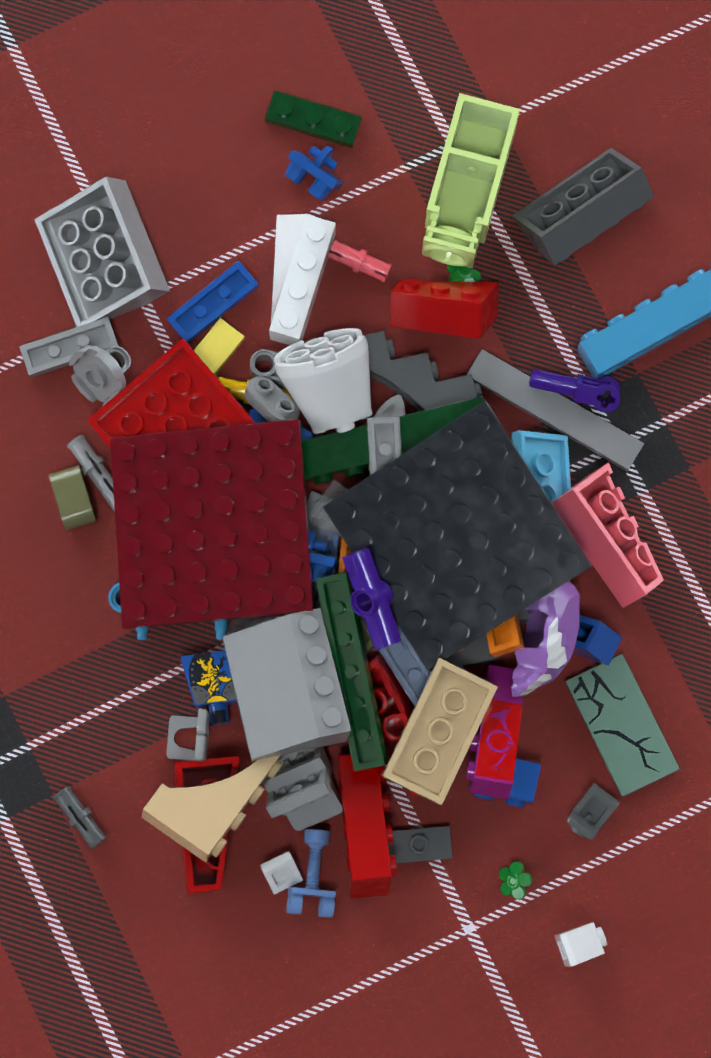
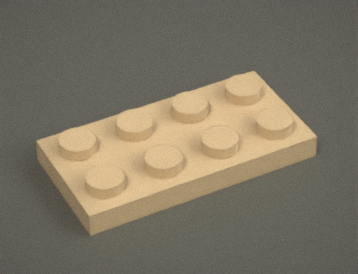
(439, 731)

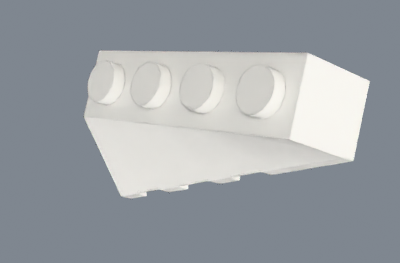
(299, 264)

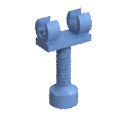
(316, 841)

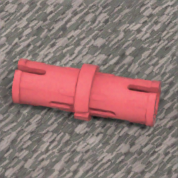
(359, 261)

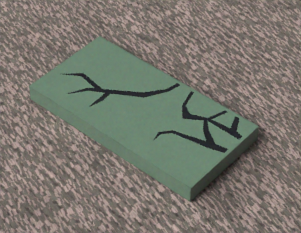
(622, 725)

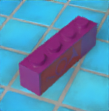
(496, 739)

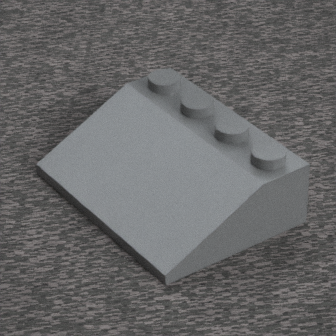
(101, 252)
(287, 685)

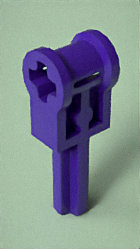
(583, 388)

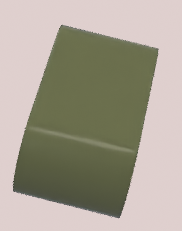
(72, 498)

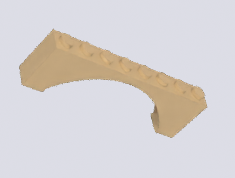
(204, 814)

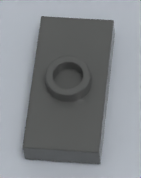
(421, 844)

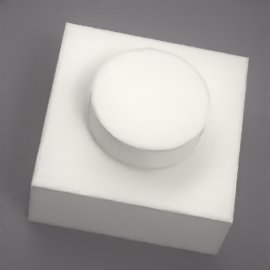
(281, 872)

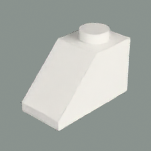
(581, 944)

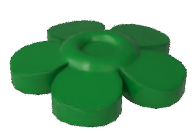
(463, 274)
(515, 880)

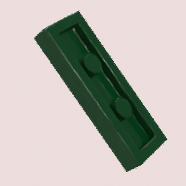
(313, 119)

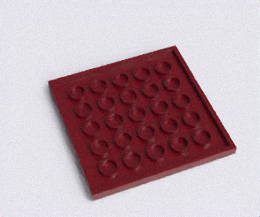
(211, 524)

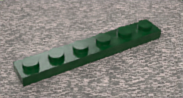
(353, 671)

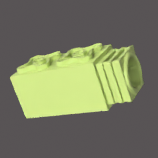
(468, 180)

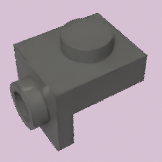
(591, 812)

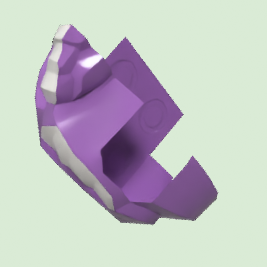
(548, 639)

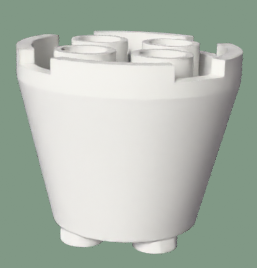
(328, 379)

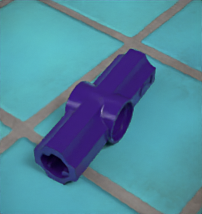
(371, 598)

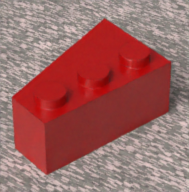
(445, 306)

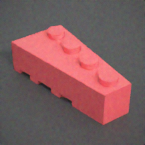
(609, 536)

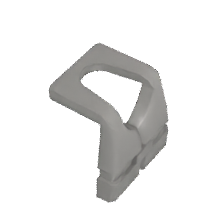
(202, 738)

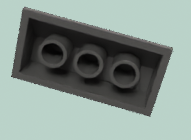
(584, 205)

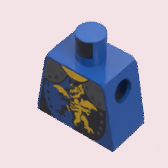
(210, 684)

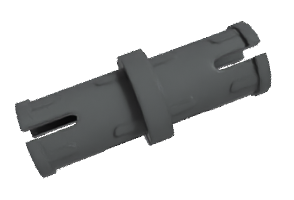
(80, 817)

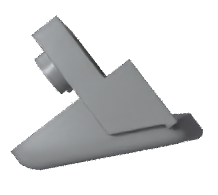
(303, 789)

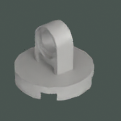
(98, 373)

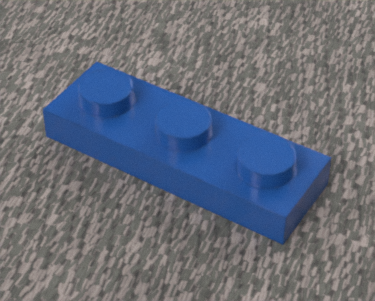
(213, 302)

